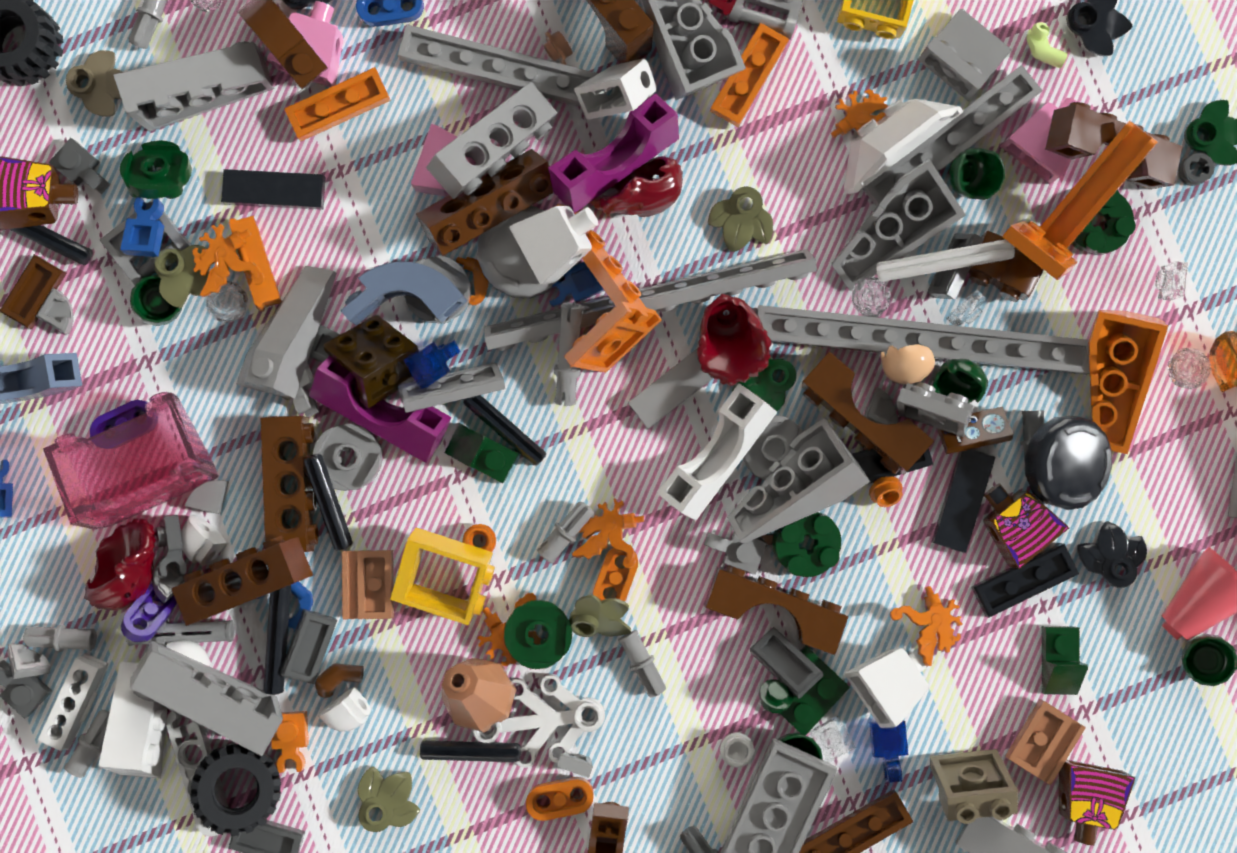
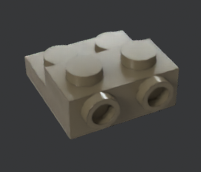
(974, 786)

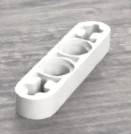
(188, 768)

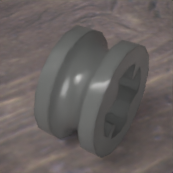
(1206, 164)

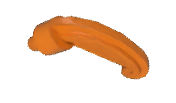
(480, 281)

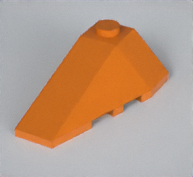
(1121, 367)

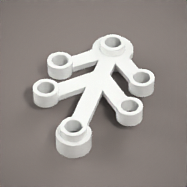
(548, 719)

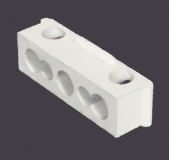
(83, 700)

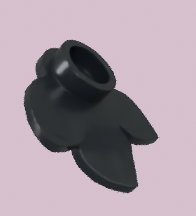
(1102, 25)
(1111, 550)

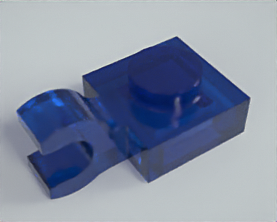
(429, 362)
(889, 744)

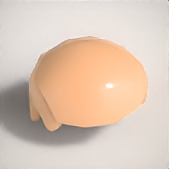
(908, 363)

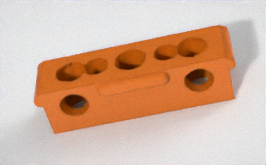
(254, 251)

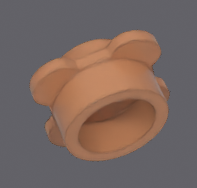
(557, 47)

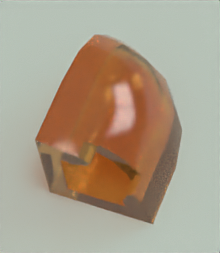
(1224, 360)

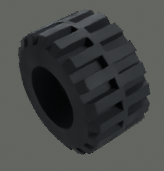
(38, 48)
(235, 819)

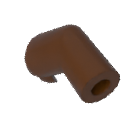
(334, 675)

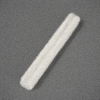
(945, 260)

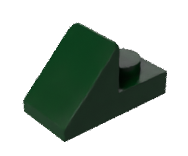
(481, 453)
(1061, 660)

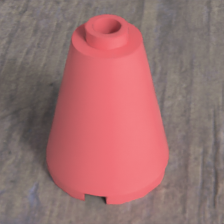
(1203, 598)

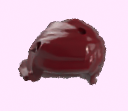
(642, 193)
(732, 341)
(122, 566)

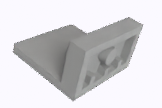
(964, 54)

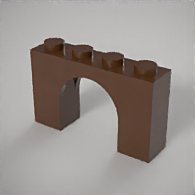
(625, 27)

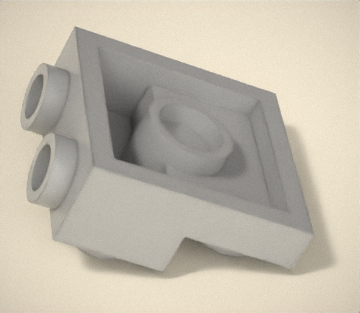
(934, 409)

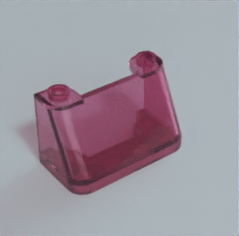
(130, 465)

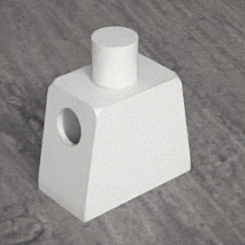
(631, 83)
(554, 240)
(890, 685)

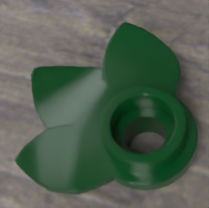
(1218, 132)
(767, 387)

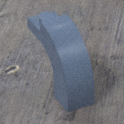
(403, 280)
(39, 377)

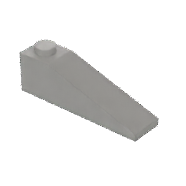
(692, 45)
(904, 220)
(284, 345)
(807, 480)

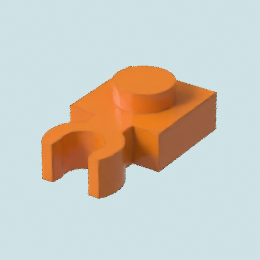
(290, 737)

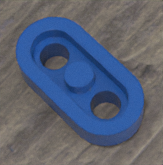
(390, 11)

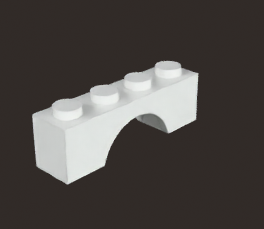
(739, 426)

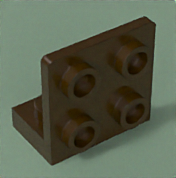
(375, 357)

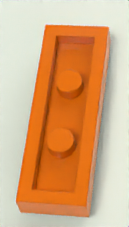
(742, 88)
(337, 104)

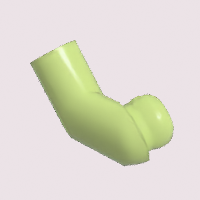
(1041, 48)

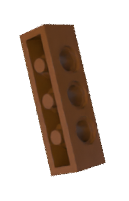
(498, 198)
(276, 468)
(242, 580)

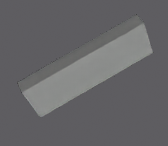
(452, 387)
(669, 390)

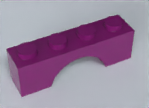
(584, 177)
(414, 432)

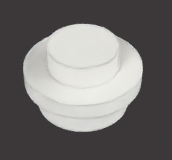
(737, 750)

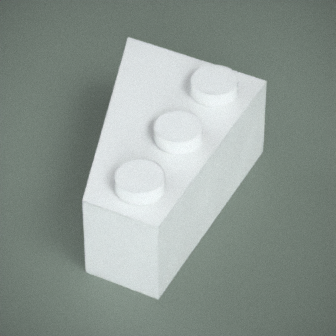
(133, 731)

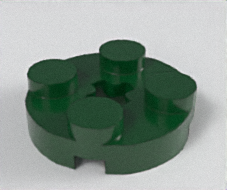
(167, 182)
(1120, 226)
(823, 552)
(523, 647)

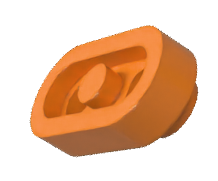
(615, 577)
(561, 801)

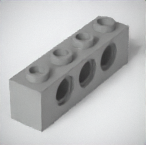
(460, 176)

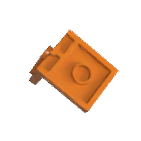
(1049, 242)
(622, 326)

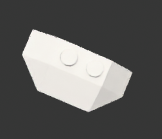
(893, 138)

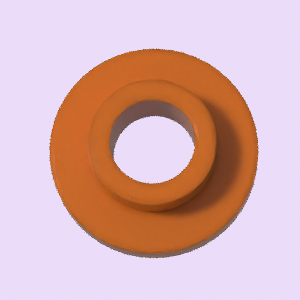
(886, 491)
(484, 530)

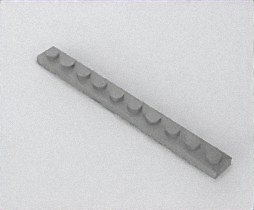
(661, 297)
(945, 341)

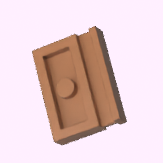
(367, 584)
(1045, 741)

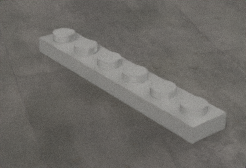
(491, 64)
(963, 131)

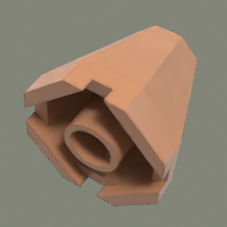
(477, 694)

